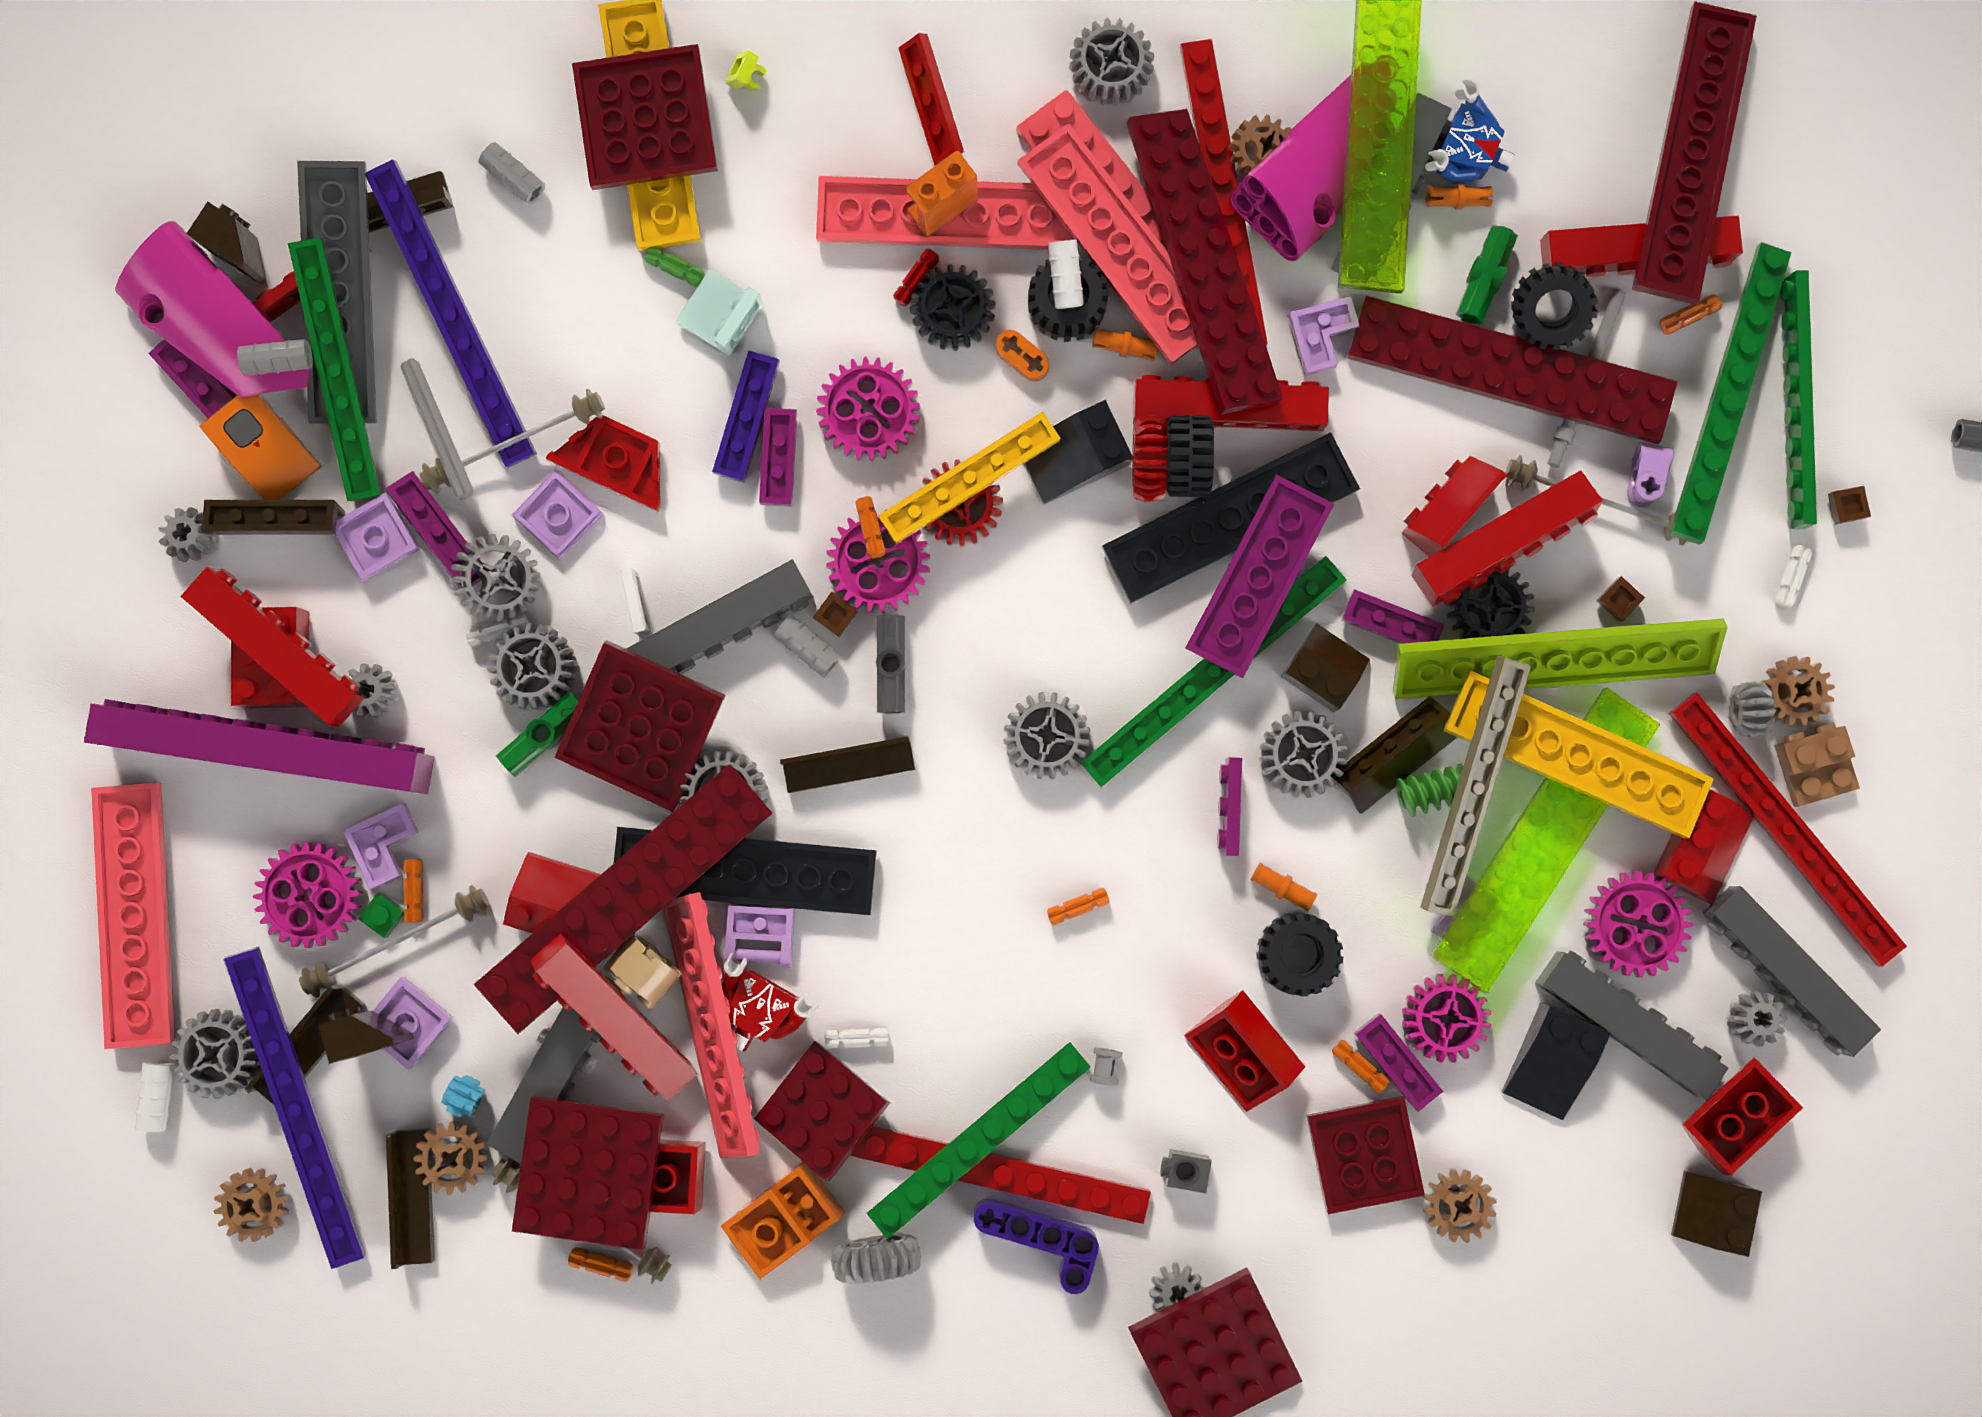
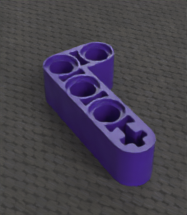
(1033, 1238)

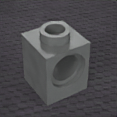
(1196, 1181)

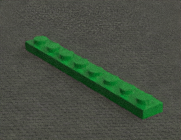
(334, 369)
(1799, 391)
(978, 1140)

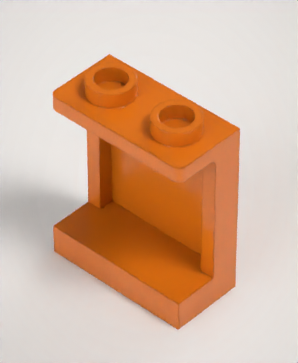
(942, 193)

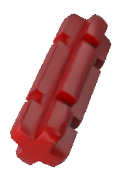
(928, 261)

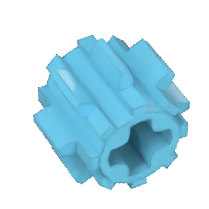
(463, 1096)

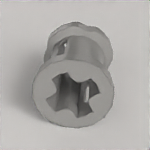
(1106, 1066)

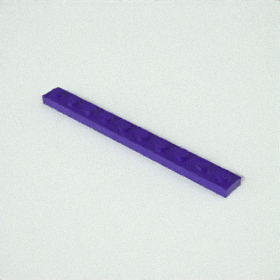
(449, 310)
(294, 1107)

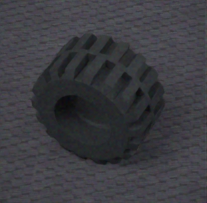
(1068, 323)
(1569, 327)
(1190, 455)
(1327, 954)

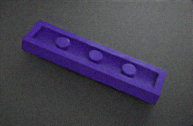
(746, 416)

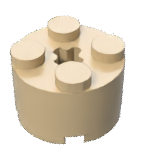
(642, 970)

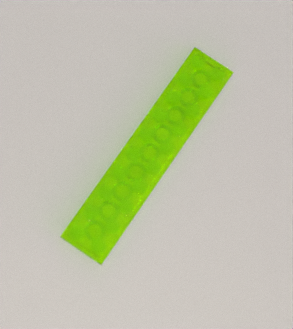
(1380, 145)
(1531, 861)

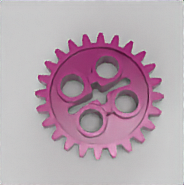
(848, 429)
(888, 588)
(283, 911)
(1631, 951)

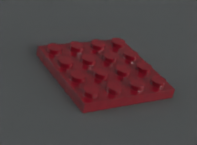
(644, 117)
(639, 725)
(587, 1172)
(1216, 1350)

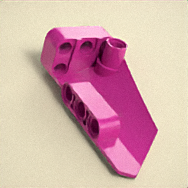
(1301, 183)
(201, 309)

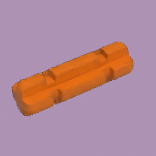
(1690, 314)
(870, 527)
(413, 891)
(1078, 906)
(1360, 1066)
(600, 1264)

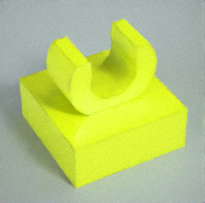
(742, 70)

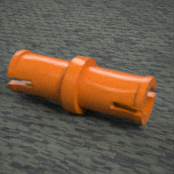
(1459, 196)
(1124, 344)
(1283, 887)

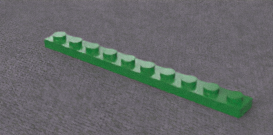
(1730, 394)
(1204, 680)

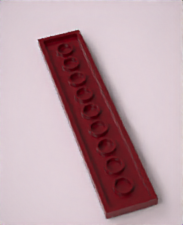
(1694, 153)
(1204, 261)
(1512, 370)
(630, 891)

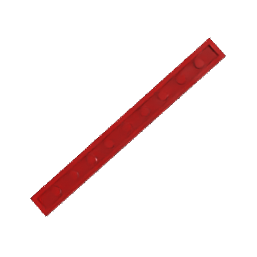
(1214, 139)
(1787, 830)
(1013, 1176)

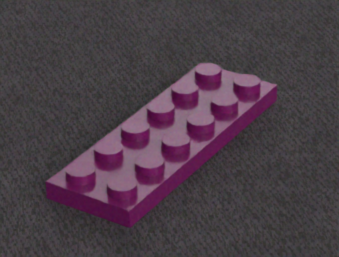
(1259, 576)

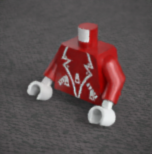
(760, 1005)

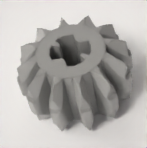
(178, 529)
(382, 688)
(1752, 709)
(1745, 1018)
(1163, 1290)

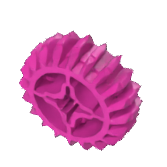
(1474, 1022)

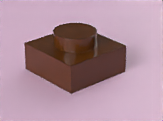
(1849, 505)
(1620, 599)
(835, 614)

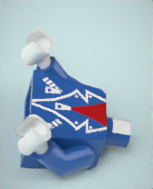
(1471, 141)

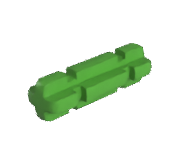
(674, 266)

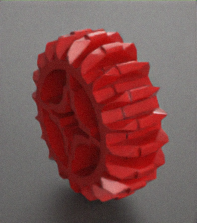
(1149, 458)
(969, 528)

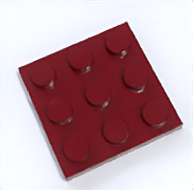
(822, 1111)
(1365, 1155)

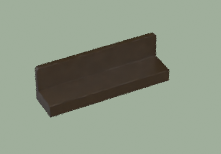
(429, 192)
(270, 517)
(1395, 754)
(848, 764)
(307, 1036)
(408, 1201)

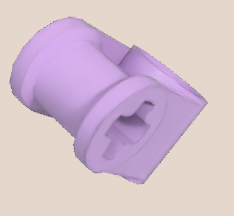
(1651, 469)

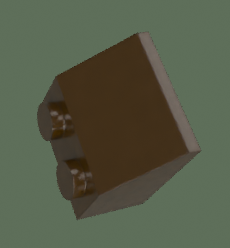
(229, 239)
(1326, 668)
(358, 1033)
(1716, 1213)

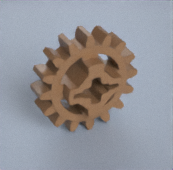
(1250, 140)
(1812, 690)
(439, 1147)
(1467, 1195)
(239, 1199)

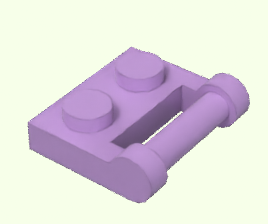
(760, 924)

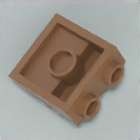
(1817, 764)

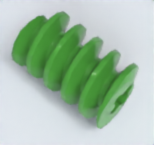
(1428, 789)

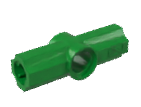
(1486, 274)
(525, 748)

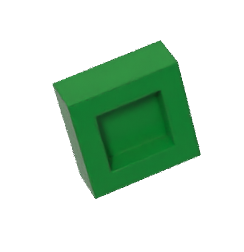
(382, 915)

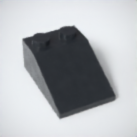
(1087, 451)
(1555, 1061)

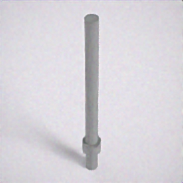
(1565, 434)

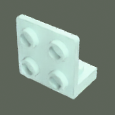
(720, 312)

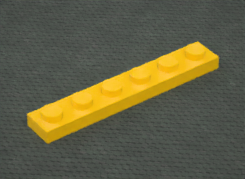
(969, 477)

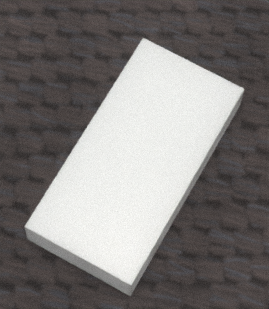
(635, 602)

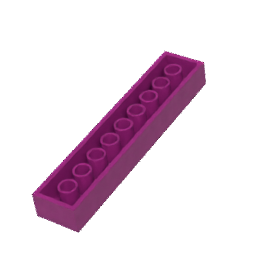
(251, 746)

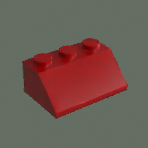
(1451, 504)
(1704, 859)
(542, 890)
(1245, 1051)
(1741, 1117)

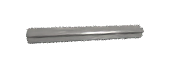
(437, 429)

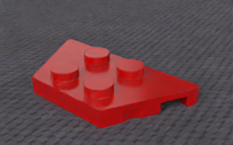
(614, 459)

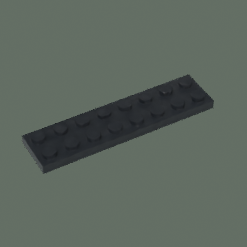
(1216, 524)
(782, 875)

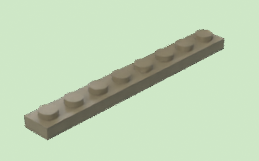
(1475, 786)

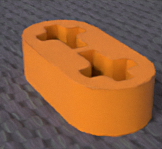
(1017, 361)

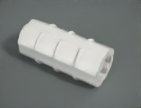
(1065, 274)
(154, 1096)

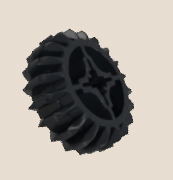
(942, 313)
(1488, 620)

